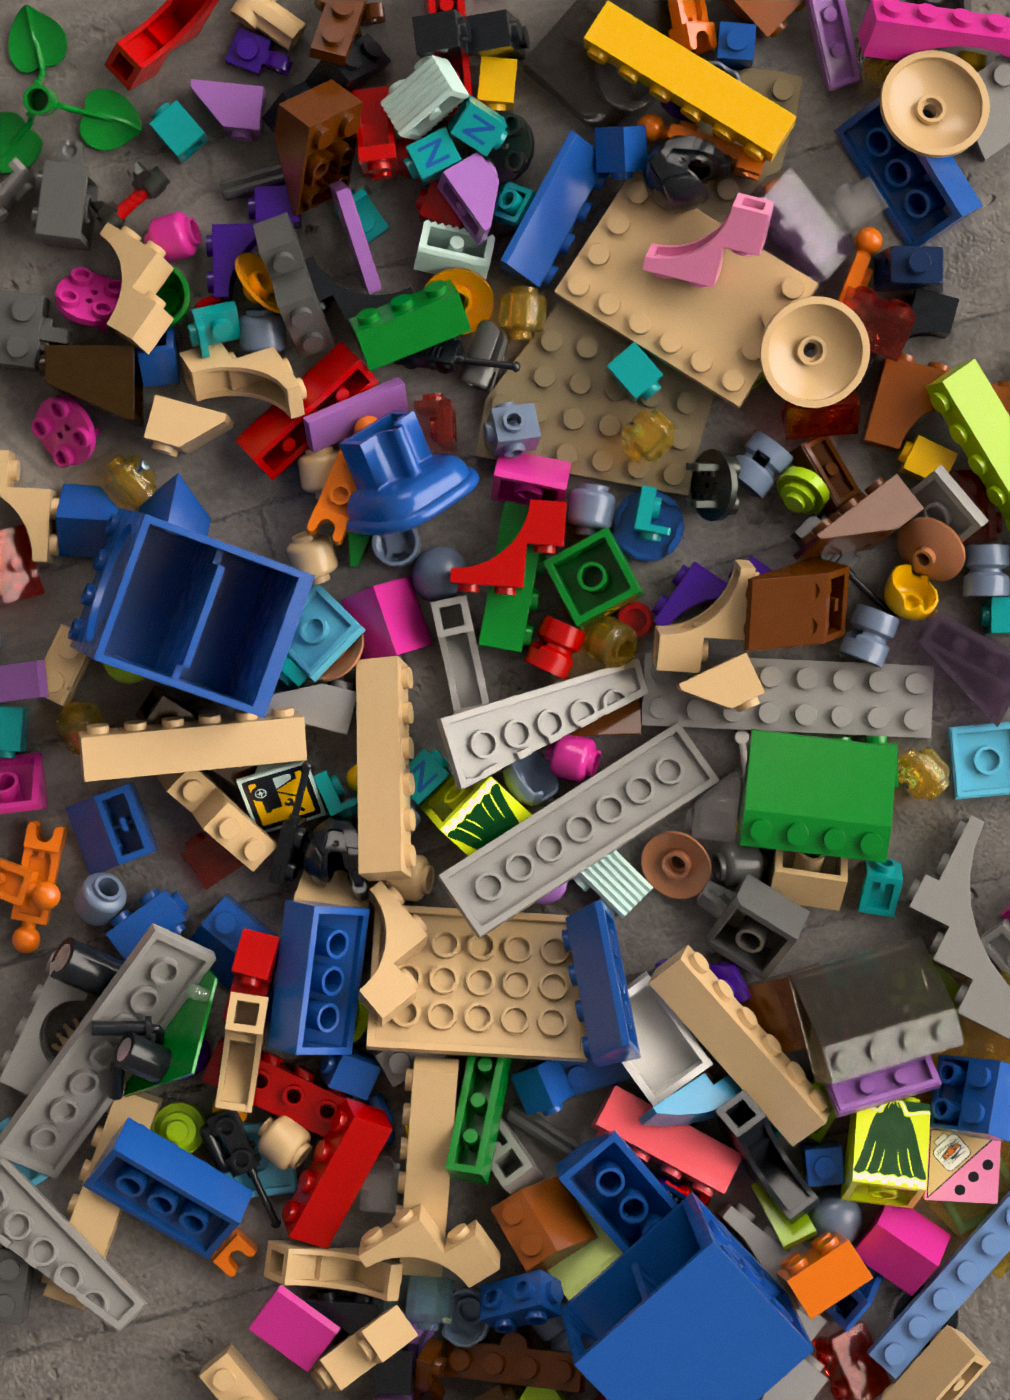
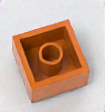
(823, 1273)

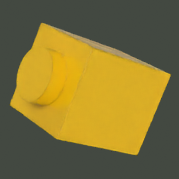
(497, 83)
(923, 457)

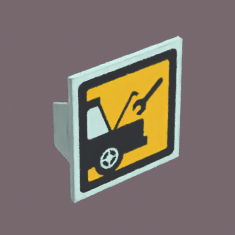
(272, 794)

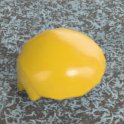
(909, 594)

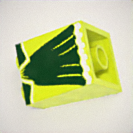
(475, 813)
(888, 1154)

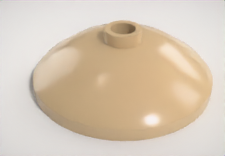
(945, 88)
(838, 356)

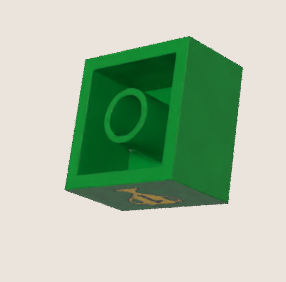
(594, 578)

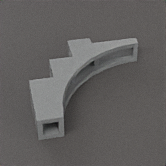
(960, 948)
(805, 1379)

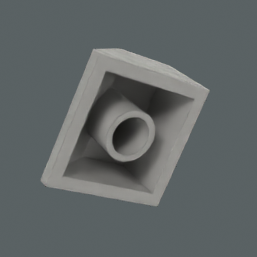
(997, 131)

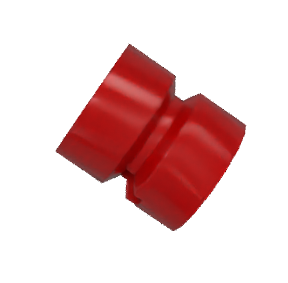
(555, 647)

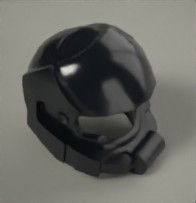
(675, 183)
(334, 848)

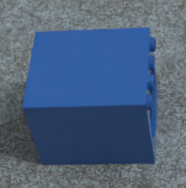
(190, 611)
(685, 1317)

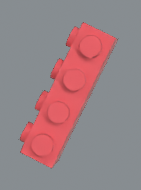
(678, 1149)

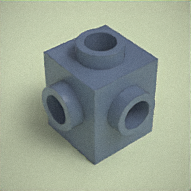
(512, 429)

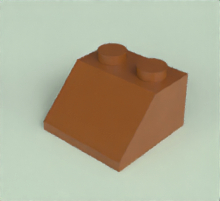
(543, 1224)

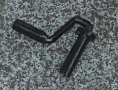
(120, 1028)

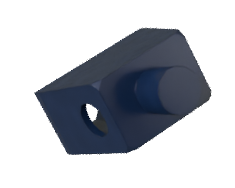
(909, 269)

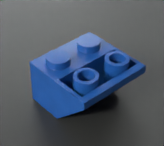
(112, 828)
(972, 1098)

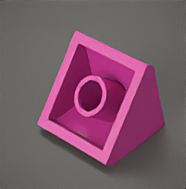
(529, 478)
(390, 619)
(22, 783)
(902, 1247)
(293, 1328)

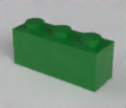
(409, 324)

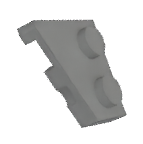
(15, 187)

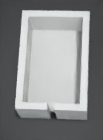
(665, 1043)

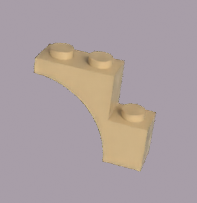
(139, 311)
(255, 375)
(34, 506)
(683, 645)
(220, 816)
(389, 988)
(241, 1052)
(415, 1234)
(337, 1268)
(363, 1350)

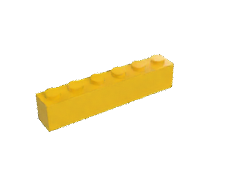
(688, 82)

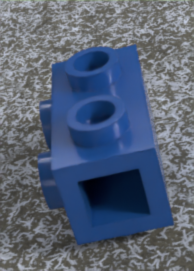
(162, 909)
(520, 1301)

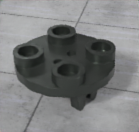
(514, 160)
(714, 485)

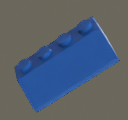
(921, 191)
(553, 214)
(222, 934)
(318, 978)
(601, 986)
(169, 1188)
(615, 1188)

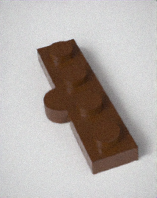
(336, 29)
(515, 1364)

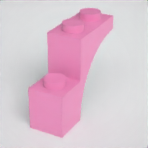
(702, 259)

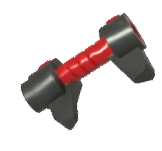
(147, 185)

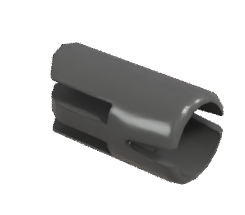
(488, 343)

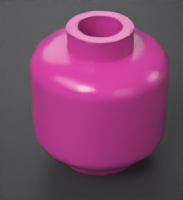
(175, 235)
(573, 758)

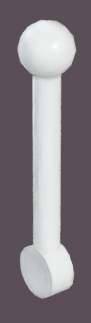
(742, 738)

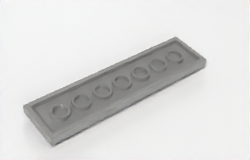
(804, 699)
(577, 830)
(76, 1084)

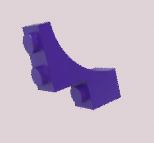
(234, 239)
(693, 587)

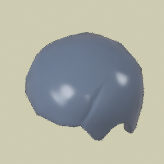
(432, 573)
(530, 780)
(836, 1215)
(466, 1324)

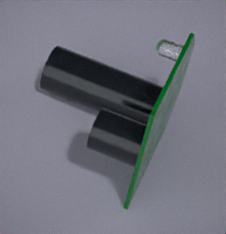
(148, 1061)

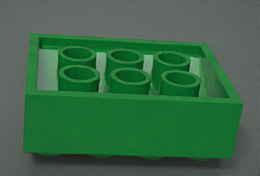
(817, 796)

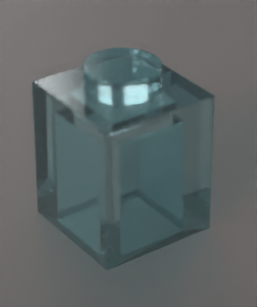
(430, 1301)

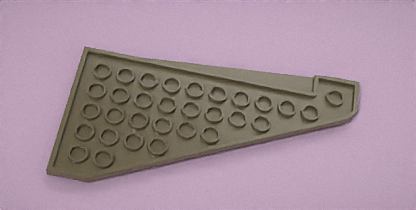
(566, 363)

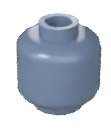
(262, 330)
(590, 508)
(100, 898)

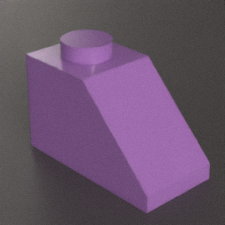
(234, 107)
(472, 193)

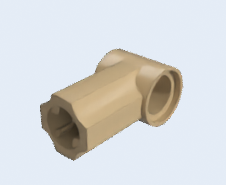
(270, 20)

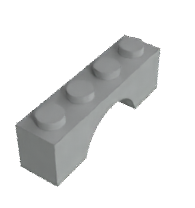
(460, 653)
(31, 1054)

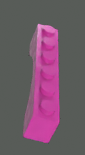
(902, 28)

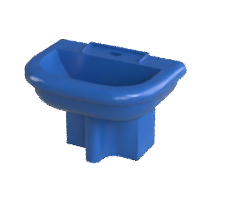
(399, 477)

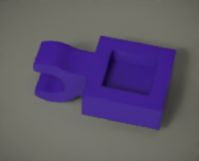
(253, 53)

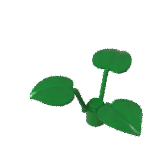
(108, 115)

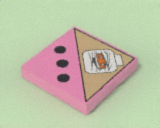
(962, 1168)

